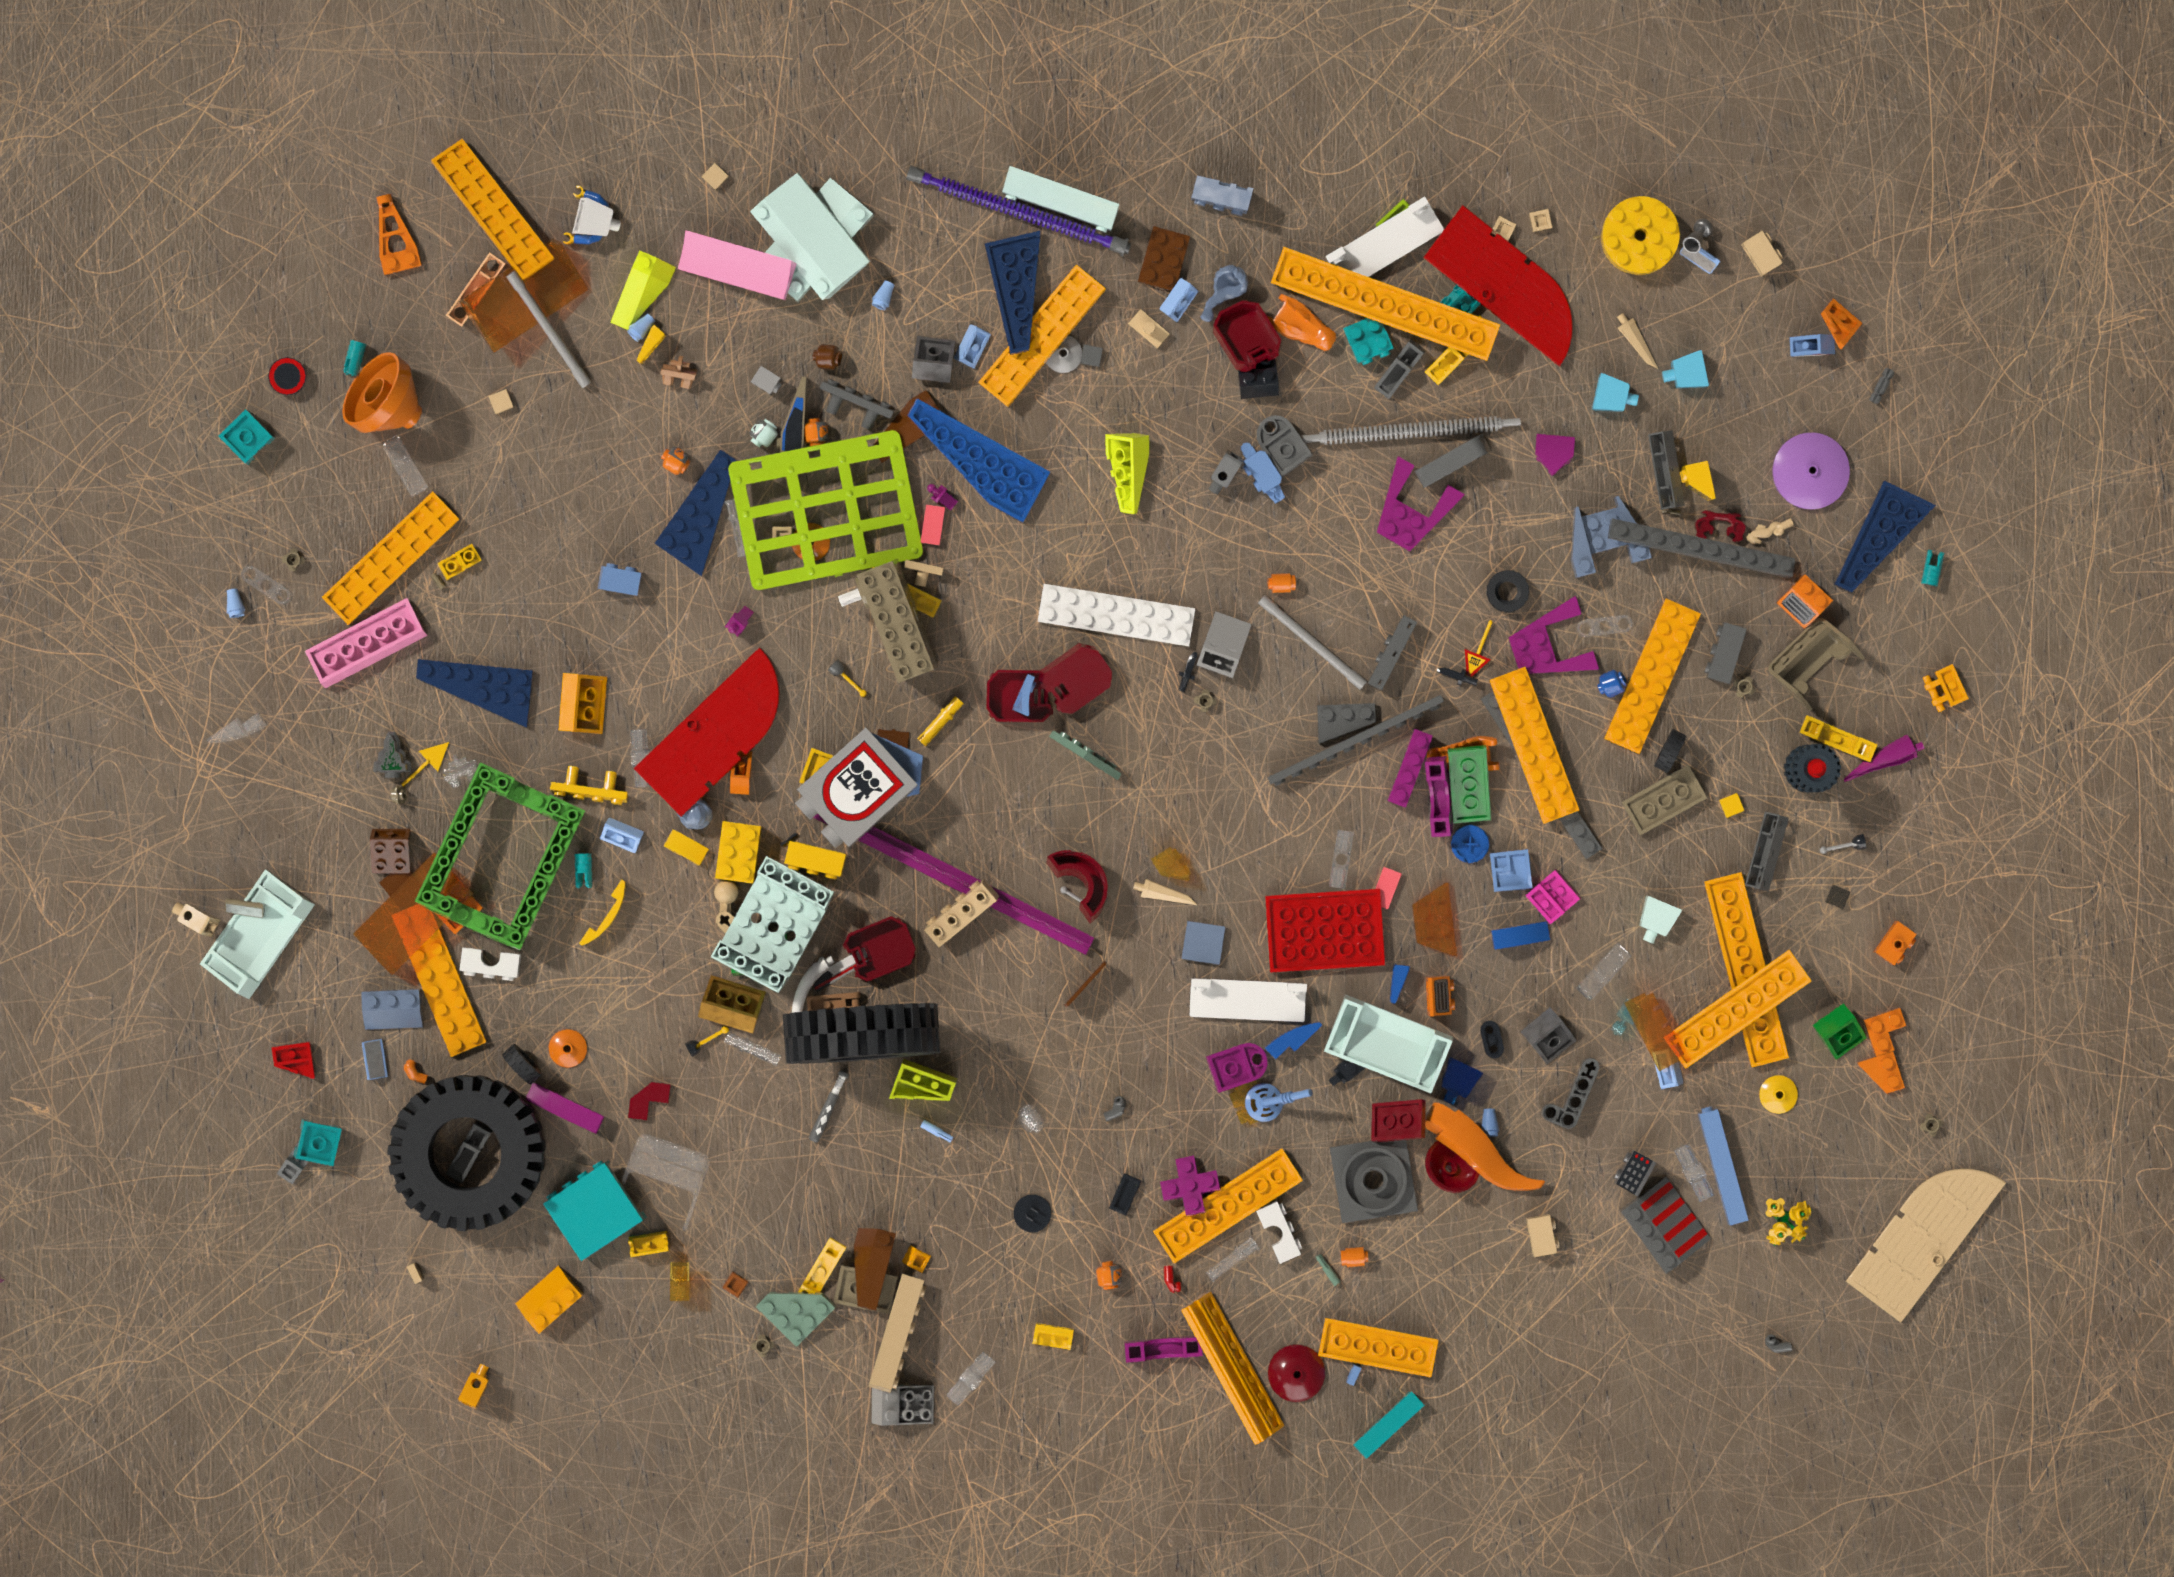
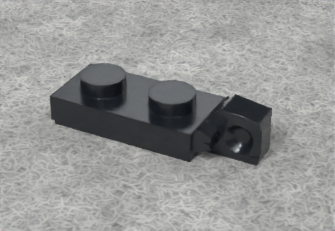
(1345, 1072)

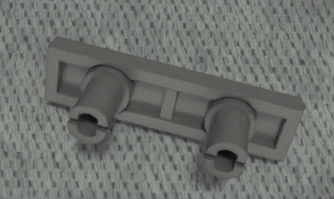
(873, 408)

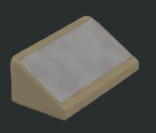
(244, 907)

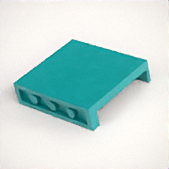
(593, 1210)

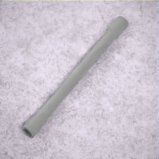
(520, 287)
(1350, 674)

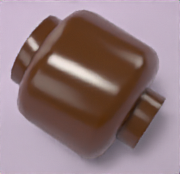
(827, 357)

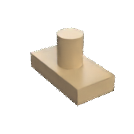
(1148, 328)
(923, 571)

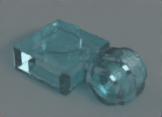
(1619, 1027)

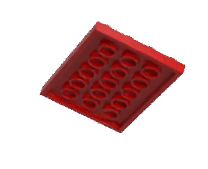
(1325, 930)

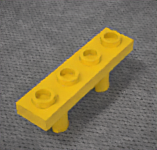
(597, 794)

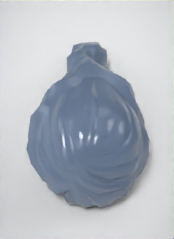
(1228, 284)
(697, 816)

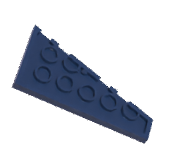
(1014, 275)
(695, 522)
(1885, 526)

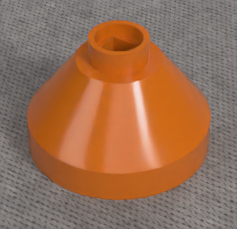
(382, 396)

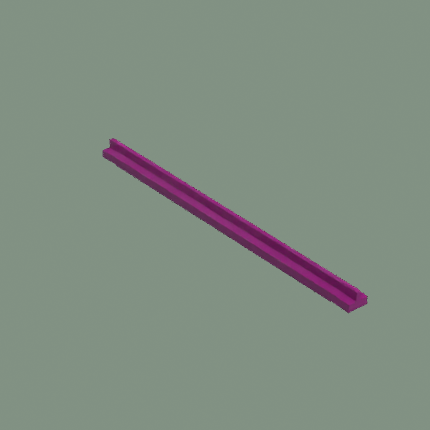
(962, 881)

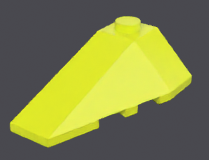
(644, 284)
(1129, 462)

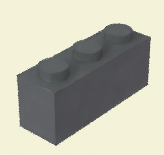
(1725, 652)

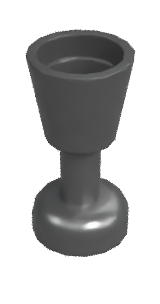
(1693, 242)

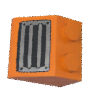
(1804, 601)
(1439, 995)

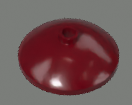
(1461, 1174)
(1292, 1359)

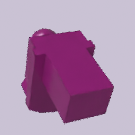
(941, 496)
(739, 621)

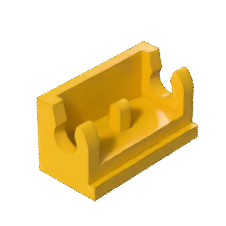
(648, 1243)
(1053, 1336)

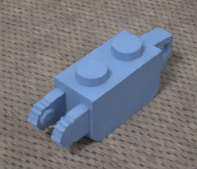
(1263, 471)

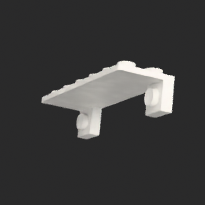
(1389, 240)
(1248, 1000)

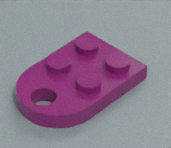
(1235, 1066)

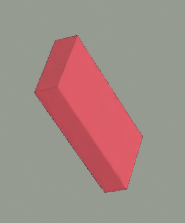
(932, 525)
(1387, 884)

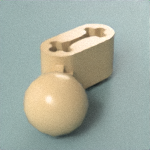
(725, 893)

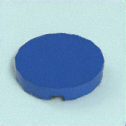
(1470, 844)

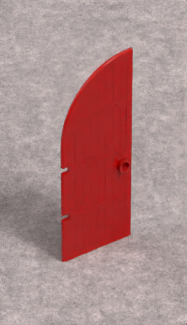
(1503, 283)
(711, 737)

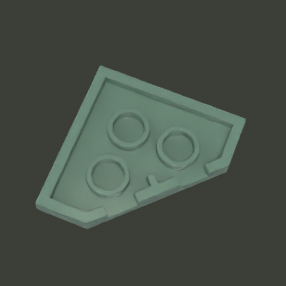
(1086, 753)
(796, 1312)

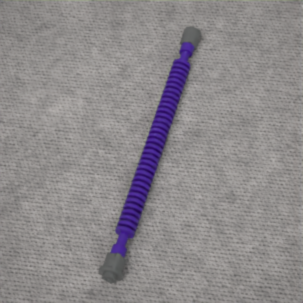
(1113, 243)

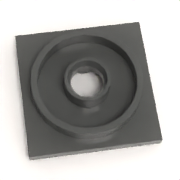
(1357, 1200)

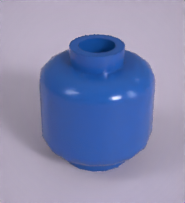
(1612, 683)

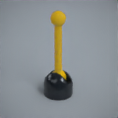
(694, 1046)

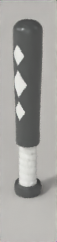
(827, 1109)

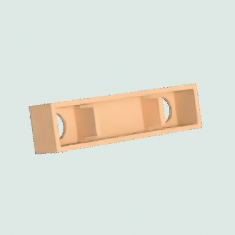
(481, 277)

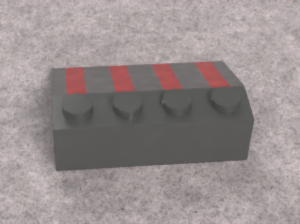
(1665, 1225)

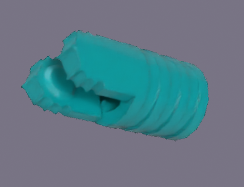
(354, 357)
(1932, 573)
(583, 864)

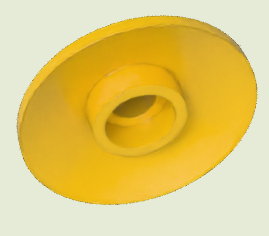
(1771, 1087)

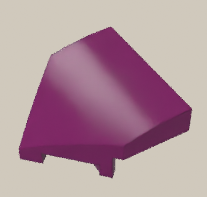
(1554, 451)

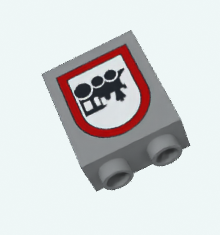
(855, 789)

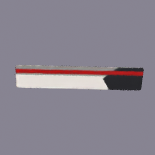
(839, 970)

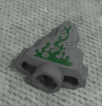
(392, 758)

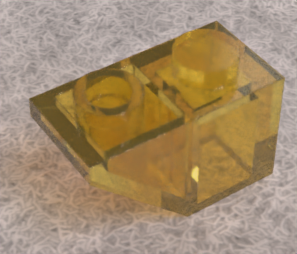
(1169, 865)
(680, 1281)

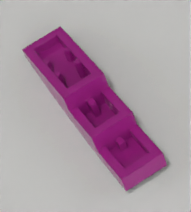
(565, 1108)

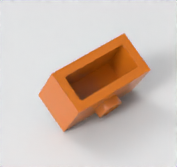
(1895, 943)

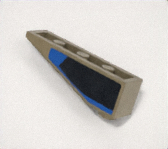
(793, 430)

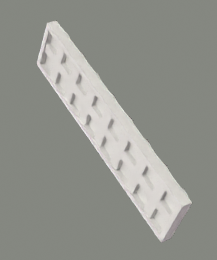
(1116, 615)

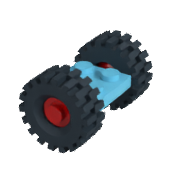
(1812, 768)

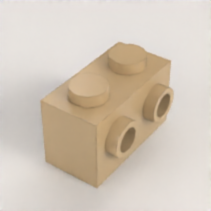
(1762, 253)
(1541, 1235)

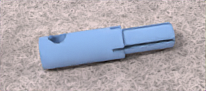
(936, 1131)

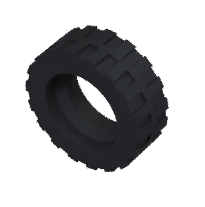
(1522, 591)
(1670, 750)
(522, 1064)

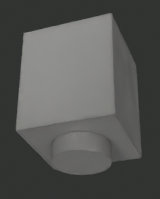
(766, 381)

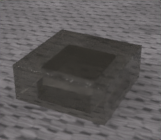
(1837, 896)

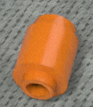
(1281, 583)
(1354, 1257)

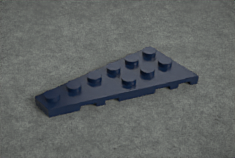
(492, 688)

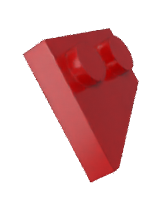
(295, 1058)

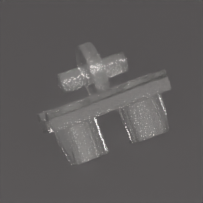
(459, 768)

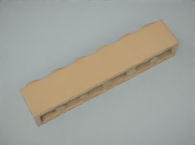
(896, 1333)

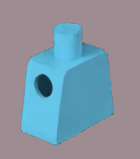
(1687, 371)
(1612, 395)

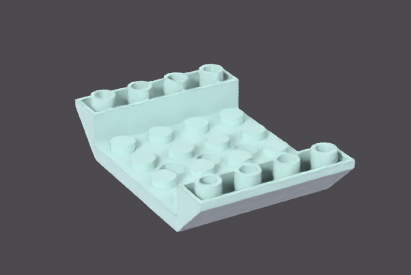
(781, 898)

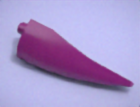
(1893, 754)

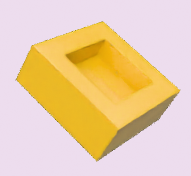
(1731, 805)

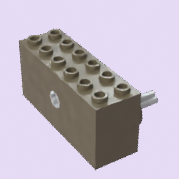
(896, 618)

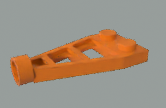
(400, 260)

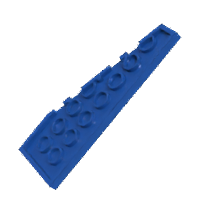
(993, 470)

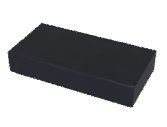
(1125, 1194)

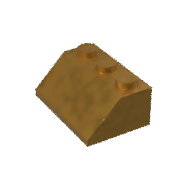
(731, 1004)

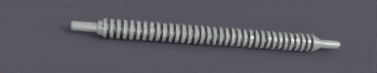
(1496, 423)

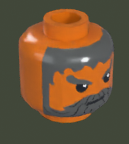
(815, 432)
(675, 460)
(1109, 1275)

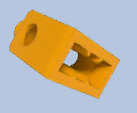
(471, 1396)

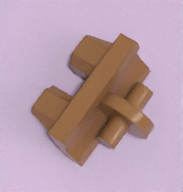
(680, 370)

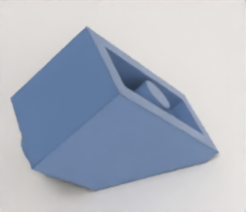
(1812, 345)

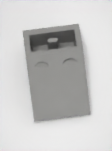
(1223, 644)
(903, 1405)

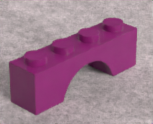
(1409, 768)
(1440, 800)
(1162, 1348)

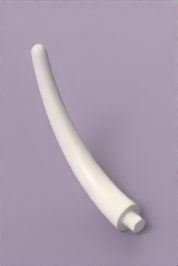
(810, 977)

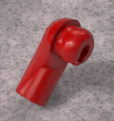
(1169, 1280)

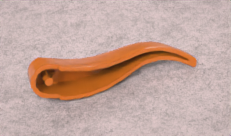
(1475, 1147)

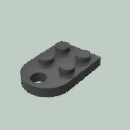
(1283, 445)

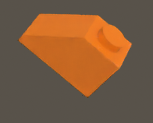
(741, 774)

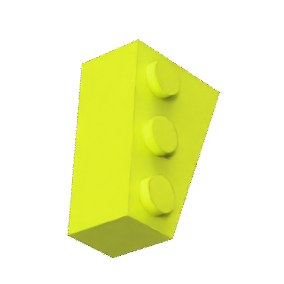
(922, 1083)

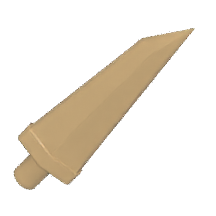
(1633, 335)
(1157, 891)

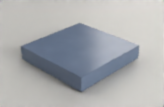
(1203, 942)

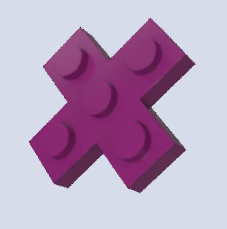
(1190, 1185)

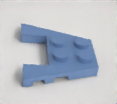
(907, 759)

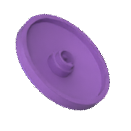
(1792, 472)

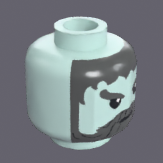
(763, 433)

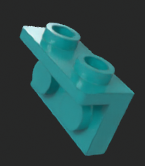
(1460, 300)

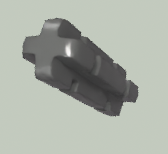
(1881, 385)

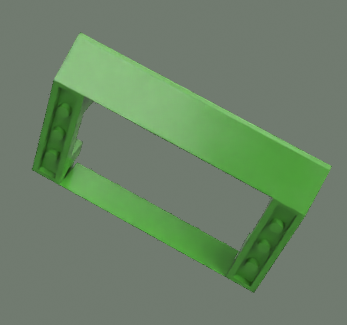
(490, 779)

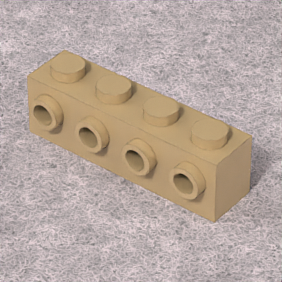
(961, 913)

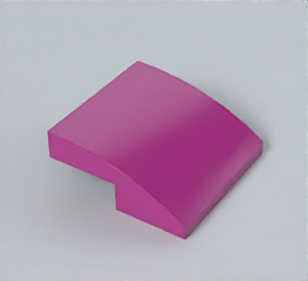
(1553, 896)

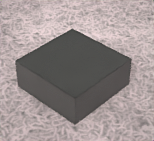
(1091, 355)

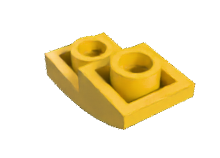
(459, 562)
(686, 847)

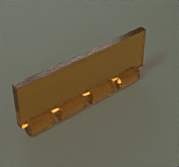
(1653, 1034)

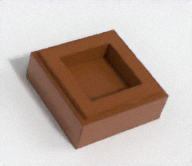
(735, 1284)

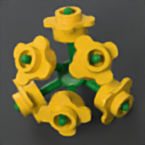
(1780, 1230)

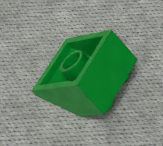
(1839, 1031)

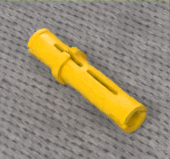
(937, 724)

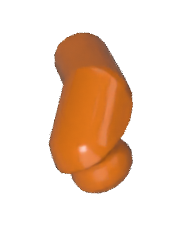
(412, 1073)

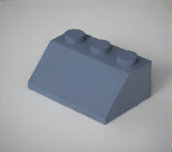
(392, 1009)

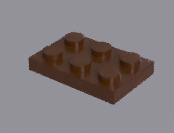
(1163, 258)

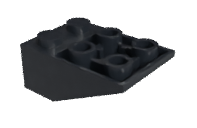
(1259, 381)

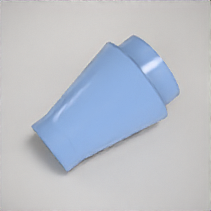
(883, 296)
(641, 327)
(234, 604)

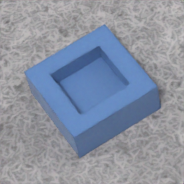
(1354, 1372)

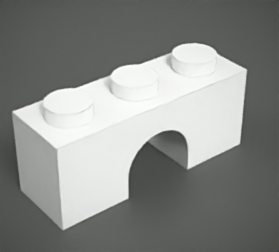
(473, 963)
(1273, 1216)

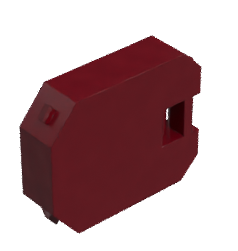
(1244, 332)
(1082, 674)
(1003, 691)
(886, 944)

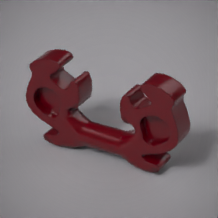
(1736, 528)

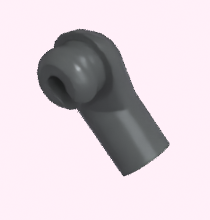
(1775, 1346)

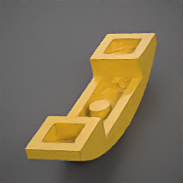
(1838, 738)
(618, 894)
(823, 1267)

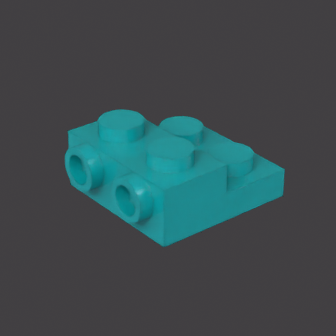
(1368, 340)

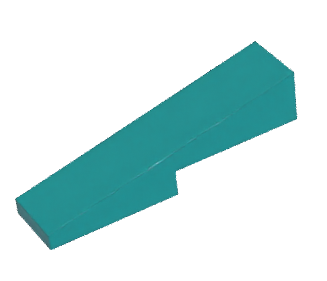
(1388, 1424)

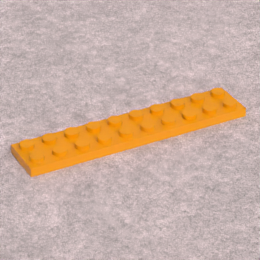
(1743, 959)

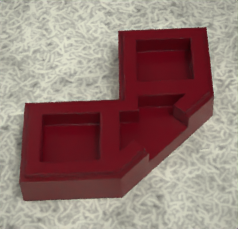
(652, 1092)

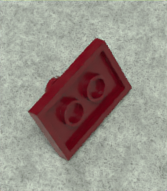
(1398, 1120)

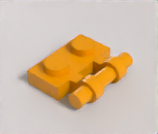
(1950, 684)

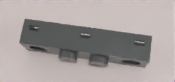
(1666, 462)
(1385, 659)
(1765, 859)

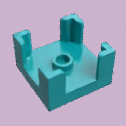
(246, 436)
(317, 1142)

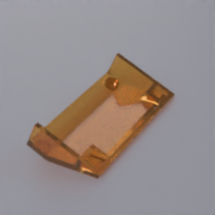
(501, 312)
(402, 924)

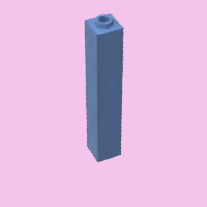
(1722, 1165)

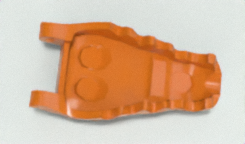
(1300, 324)
(1473, 741)

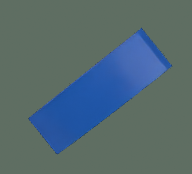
(1520, 935)
(1292, 1038)

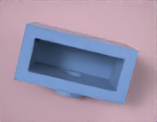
(619, 580)

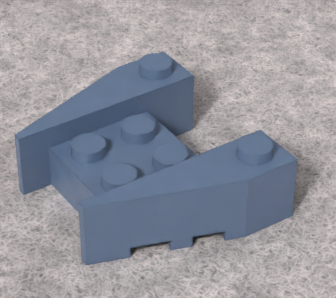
(1591, 537)

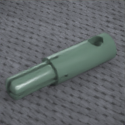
(1328, 1270)

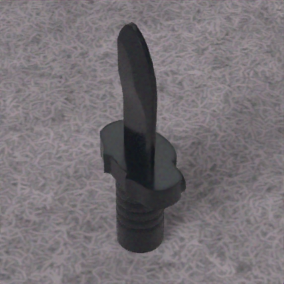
(1186, 675)
(1460, 676)

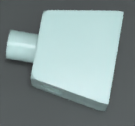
(1657, 918)

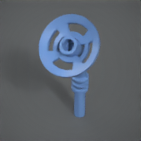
(1269, 1101)

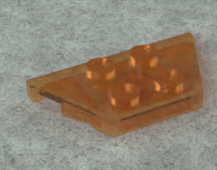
(1434, 921)

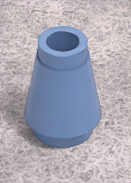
(1490, 1123)

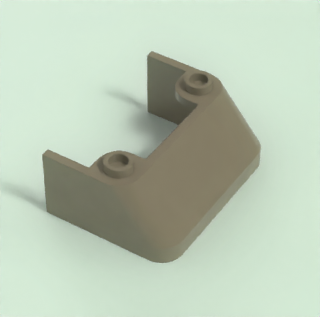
(1808, 655)

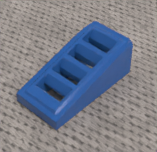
(1398, 978)

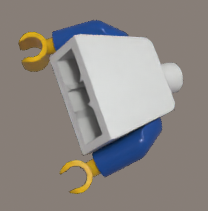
(592, 219)

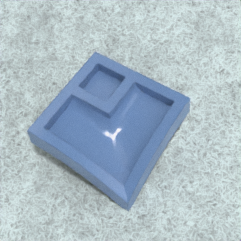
(1022, 702)
(1511, 870)

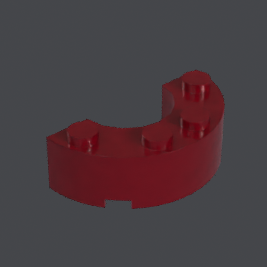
(1089, 872)

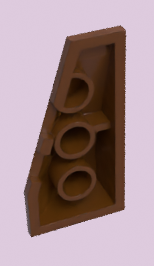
(905, 426)
(871, 1259)

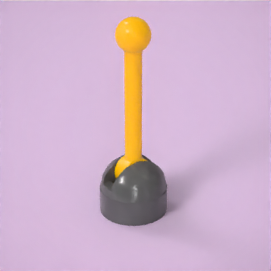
(837, 669)

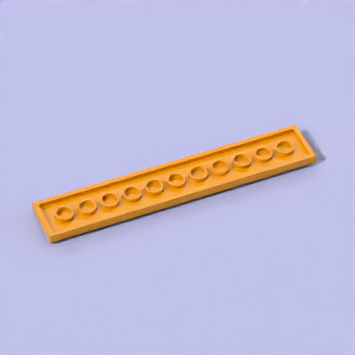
(1385, 303)

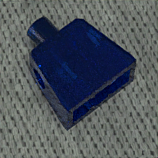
(1459, 1079)

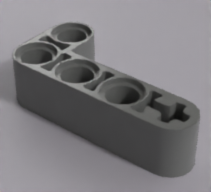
(1453, 460)
(1574, 1092)

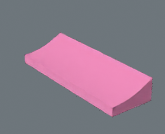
(736, 265)
(365, 643)

